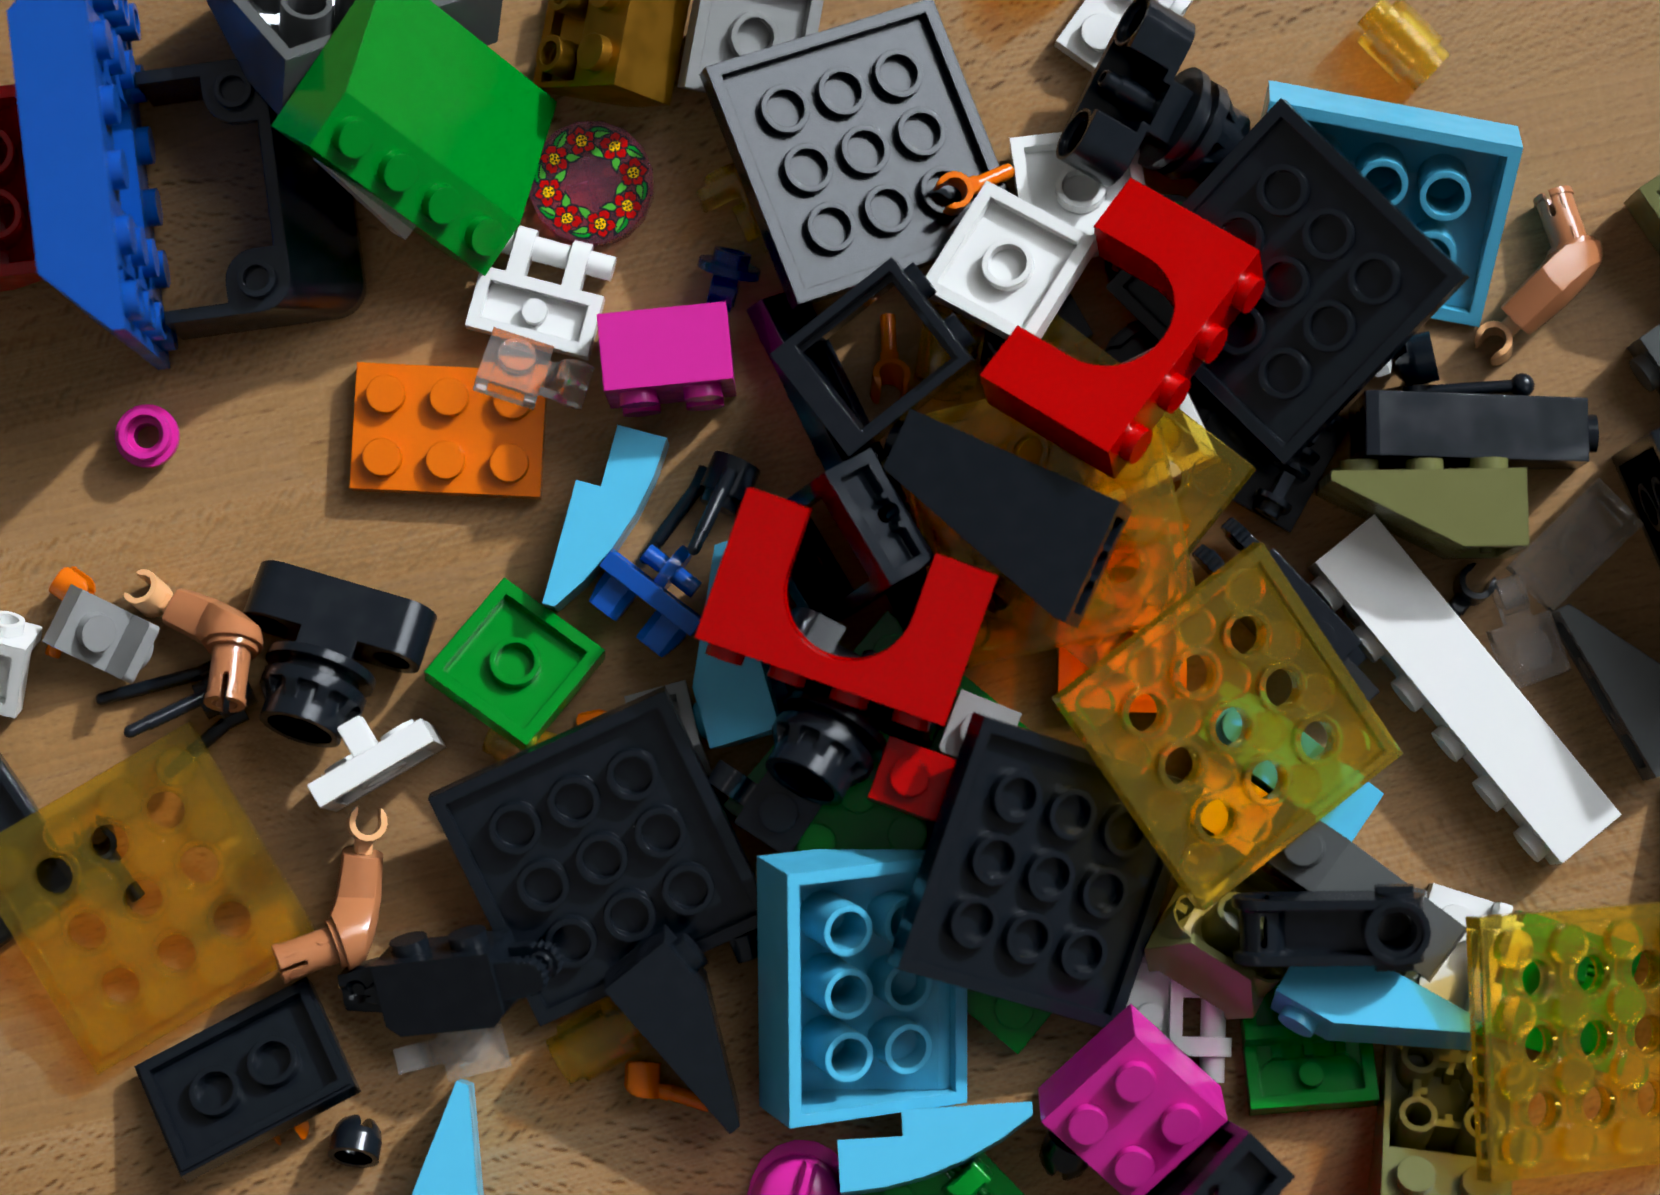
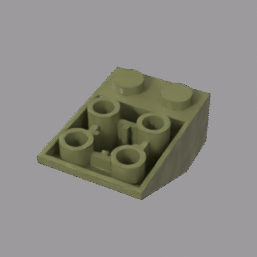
(1448, 512)
(1426, 1126)

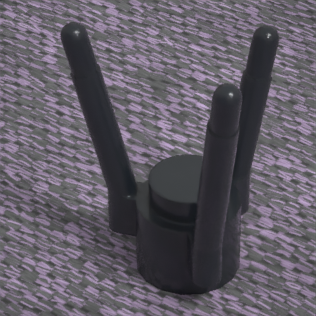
(723, 491)
(182, 706)

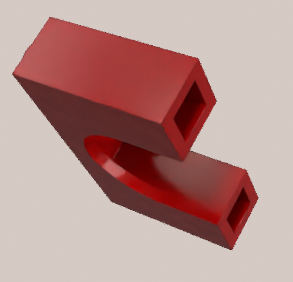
(1110, 410)
(753, 619)

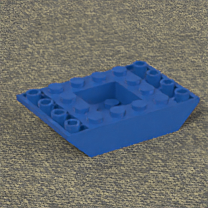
(89, 166)

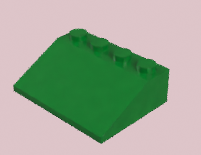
(424, 125)

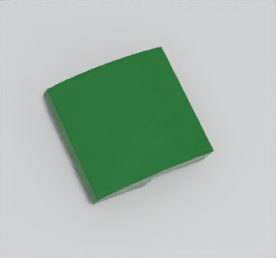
(1302, 1072)

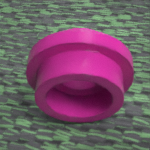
(133, 422)

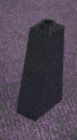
(1465, 426)
(1020, 516)

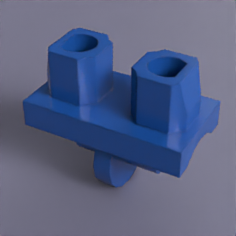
(626, 581)

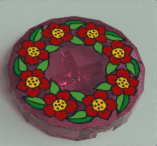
(592, 184)

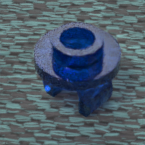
(729, 269)

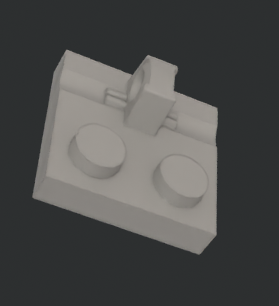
(739, 27)

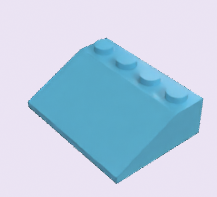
(1434, 166)
(834, 1018)

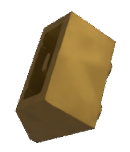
(612, 50)

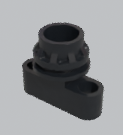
(1139, 102)
(332, 626)
(825, 743)

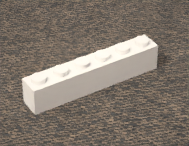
(1463, 692)

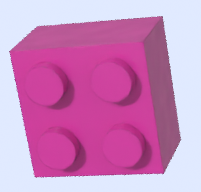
(667, 358)
(1131, 1104)

